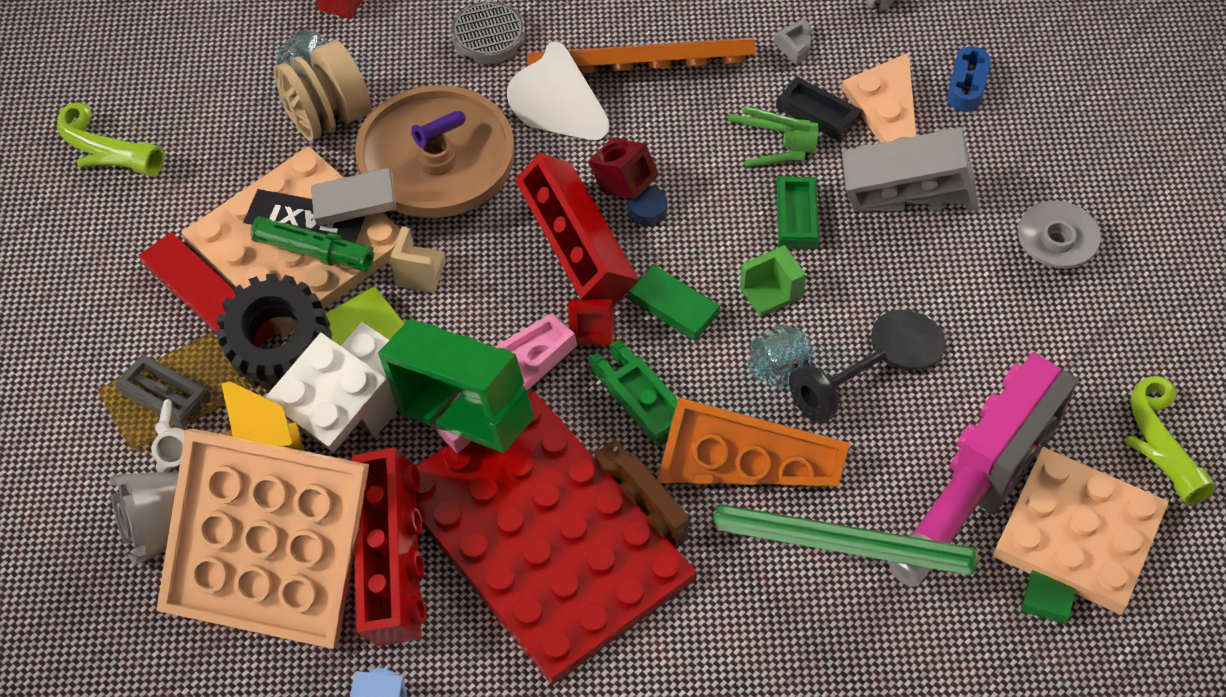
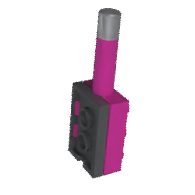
(996, 451)

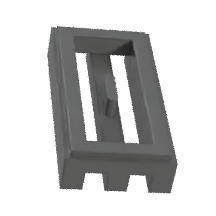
(178, 417)

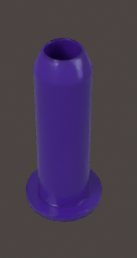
(437, 127)

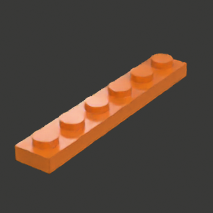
(658, 55)

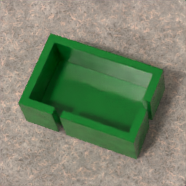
(434, 365)

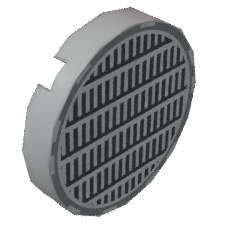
(488, 32)

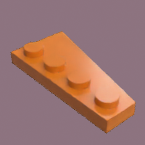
(735, 448)

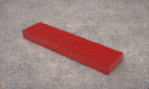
(194, 282)

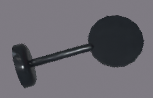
(898, 337)

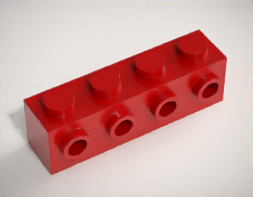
(576, 229)
(387, 551)

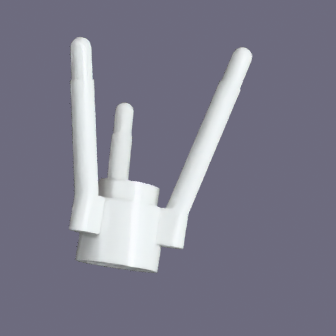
(169, 442)

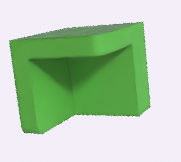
(772, 281)

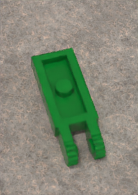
(637, 391)

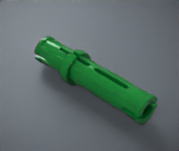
(328, 248)

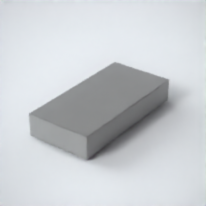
(353, 196)

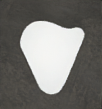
(557, 97)

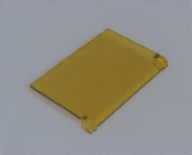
(197, 361)

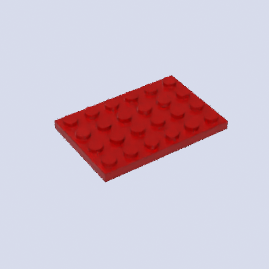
(548, 542)

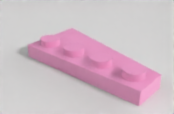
(537, 351)

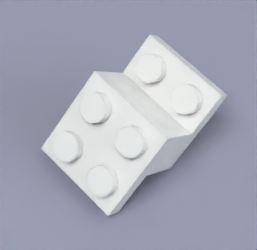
(337, 388)

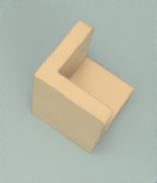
(416, 266)

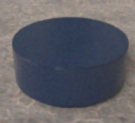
(648, 207)

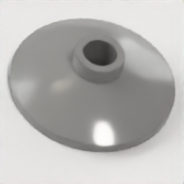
(1063, 222)

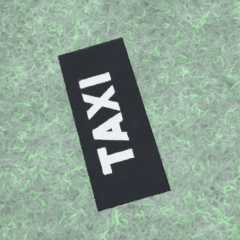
(299, 213)

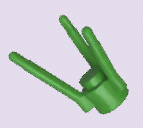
(799, 135)

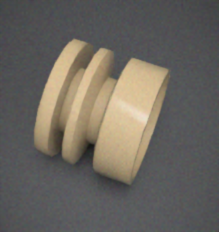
(326, 88)

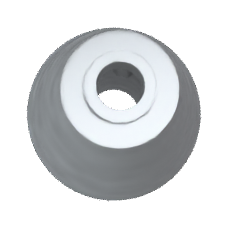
(144, 511)

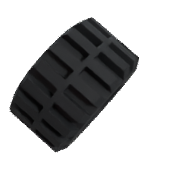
(256, 306)

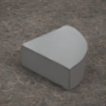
(795, 40)

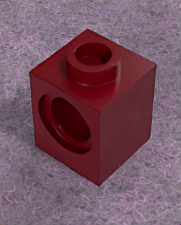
(623, 168)

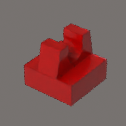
(592, 321)

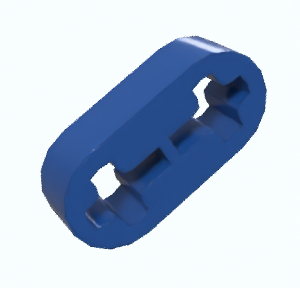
(963, 77)

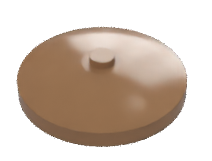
(452, 169)

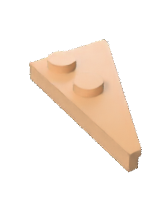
(885, 99)

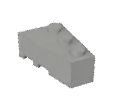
(911, 171)

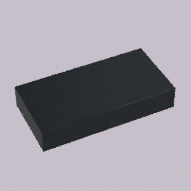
(812, 103)

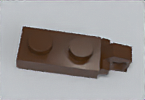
(645, 491)

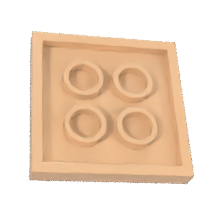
(1082, 529)

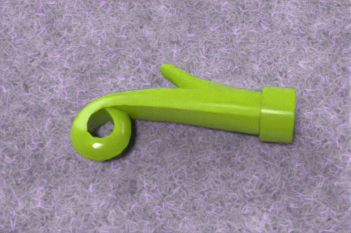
(141, 156)
(1189, 480)

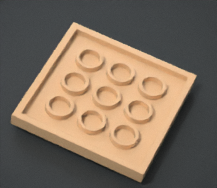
(228, 248)
(262, 538)

